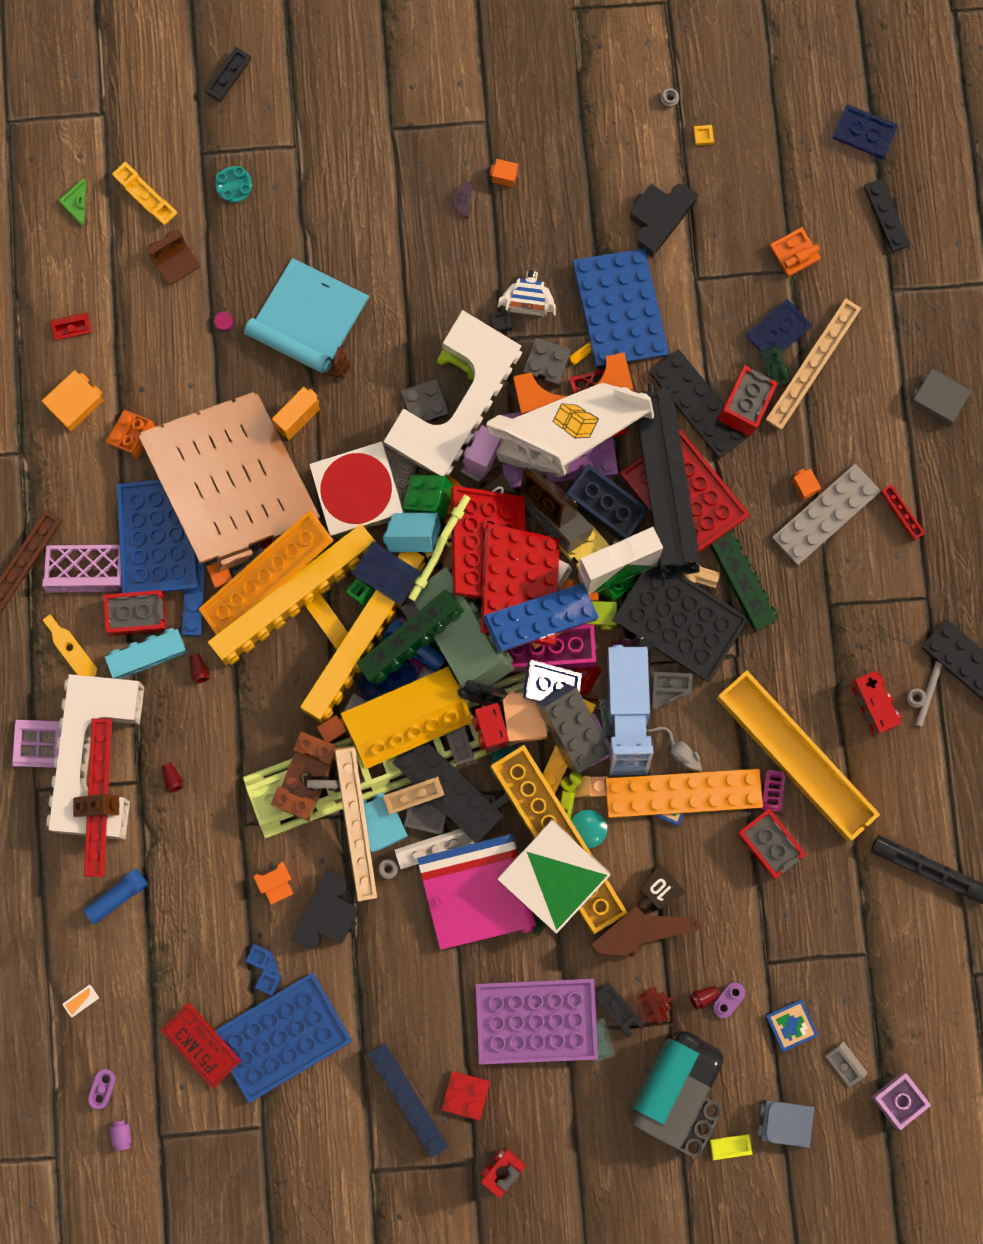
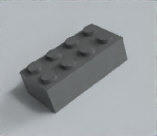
(573, 728)

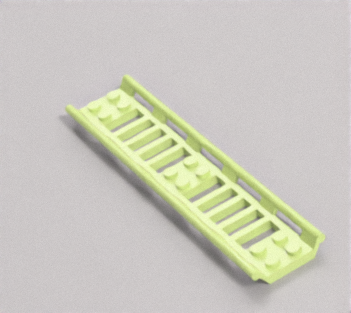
(262, 789)

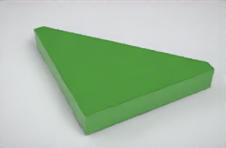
(75, 200)

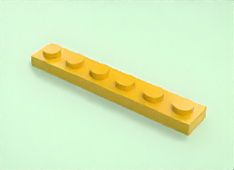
(556, 765)

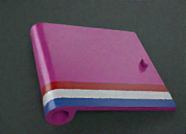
(471, 895)

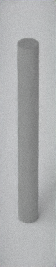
(929, 693)

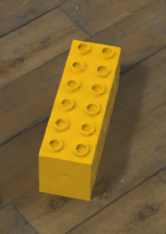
(406, 717)

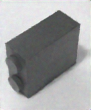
(940, 397)

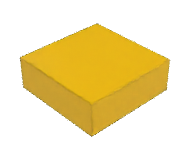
(703, 135)

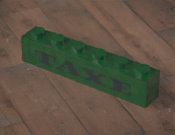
(744, 582)
(410, 637)

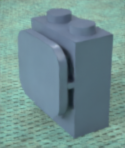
(785, 1123)

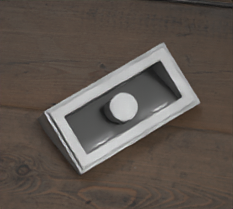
(846, 1064)

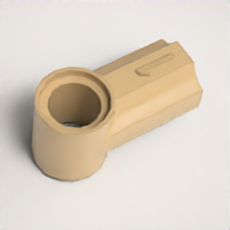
(705, 577)

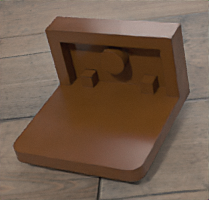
(173, 257)

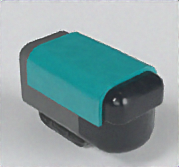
(676, 1092)

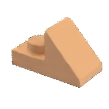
(591, 787)

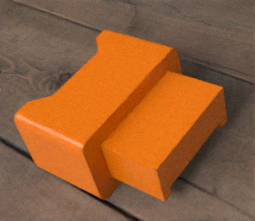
(275, 884)

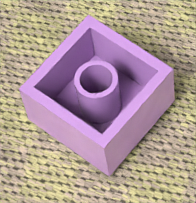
(482, 453)
(901, 1101)

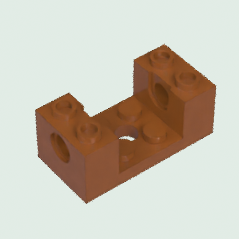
(310, 757)

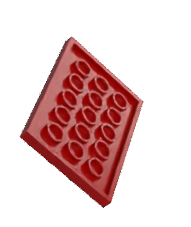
(712, 502)
(469, 534)
(517, 570)

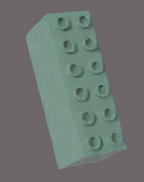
(467, 650)

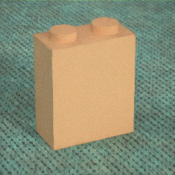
(523, 719)

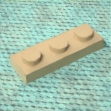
(413, 795)

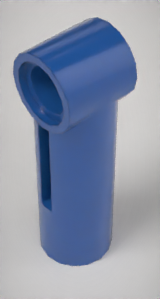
(426, 655)
(117, 895)

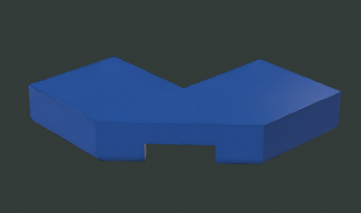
(270, 975)

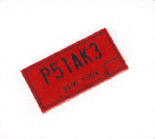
(201, 1045)

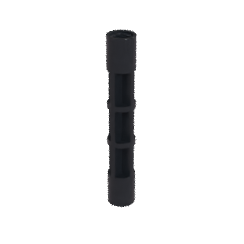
(928, 868)

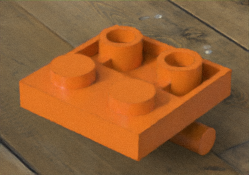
(795, 252)
(127, 432)

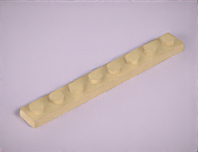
(813, 364)
(355, 823)

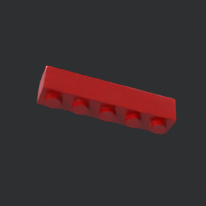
(902, 512)

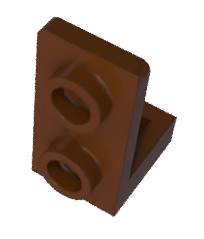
(340, 365)
(96, 805)

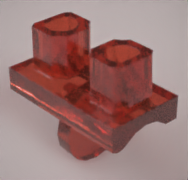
(658, 1004)

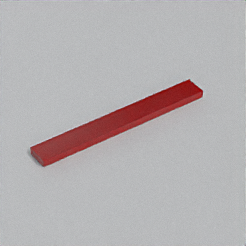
(98, 784)

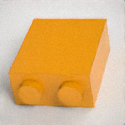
(73, 400)
(296, 413)

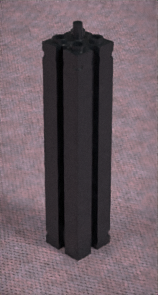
(668, 485)

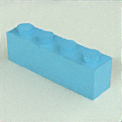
(146, 654)

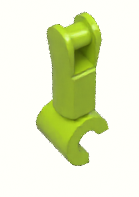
(568, 792)

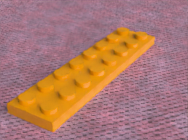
(267, 572)
(683, 793)

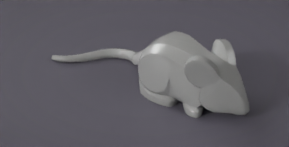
(682, 752)

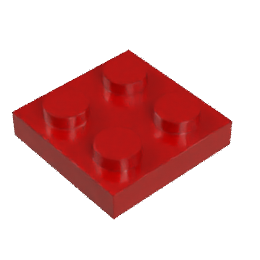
(466, 1095)

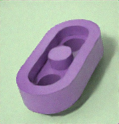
(729, 1000)
(101, 1088)

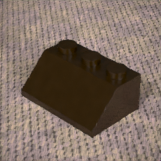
(547, 497)

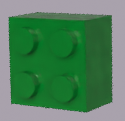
(428, 495)

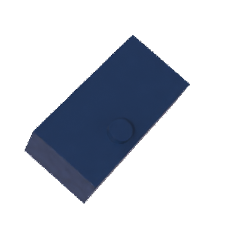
(606, 502)

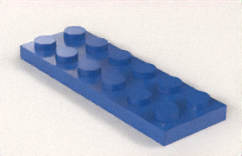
(540, 617)

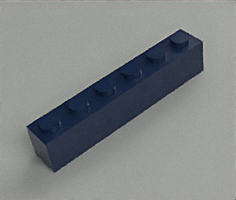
(408, 1100)

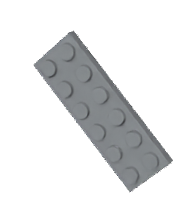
(826, 514)

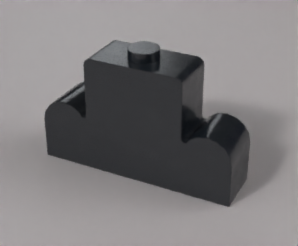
(660, 215)
(326, 914)

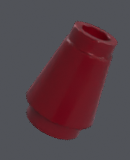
(199, 671)
(172, 779)
(704, 997)

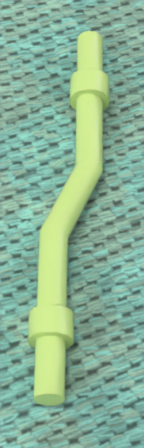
(421, 581)

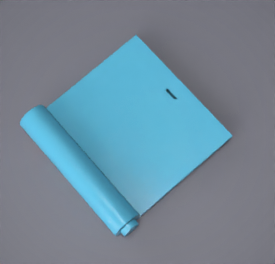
(307, 317)

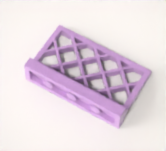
(80, 583)

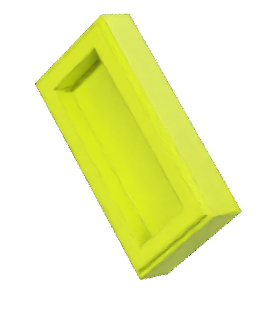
(730, 1147)

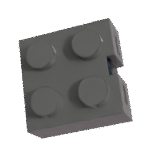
(547, 362)

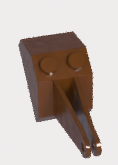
(636, 929)

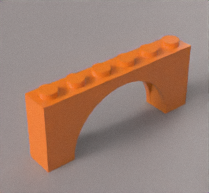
(532, 396)

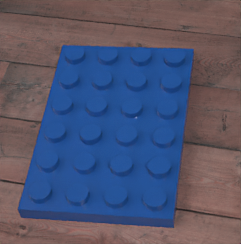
(620, 306)
(152, 541)
(283, 1036)

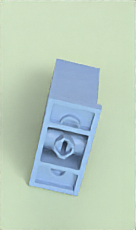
(628, 710)

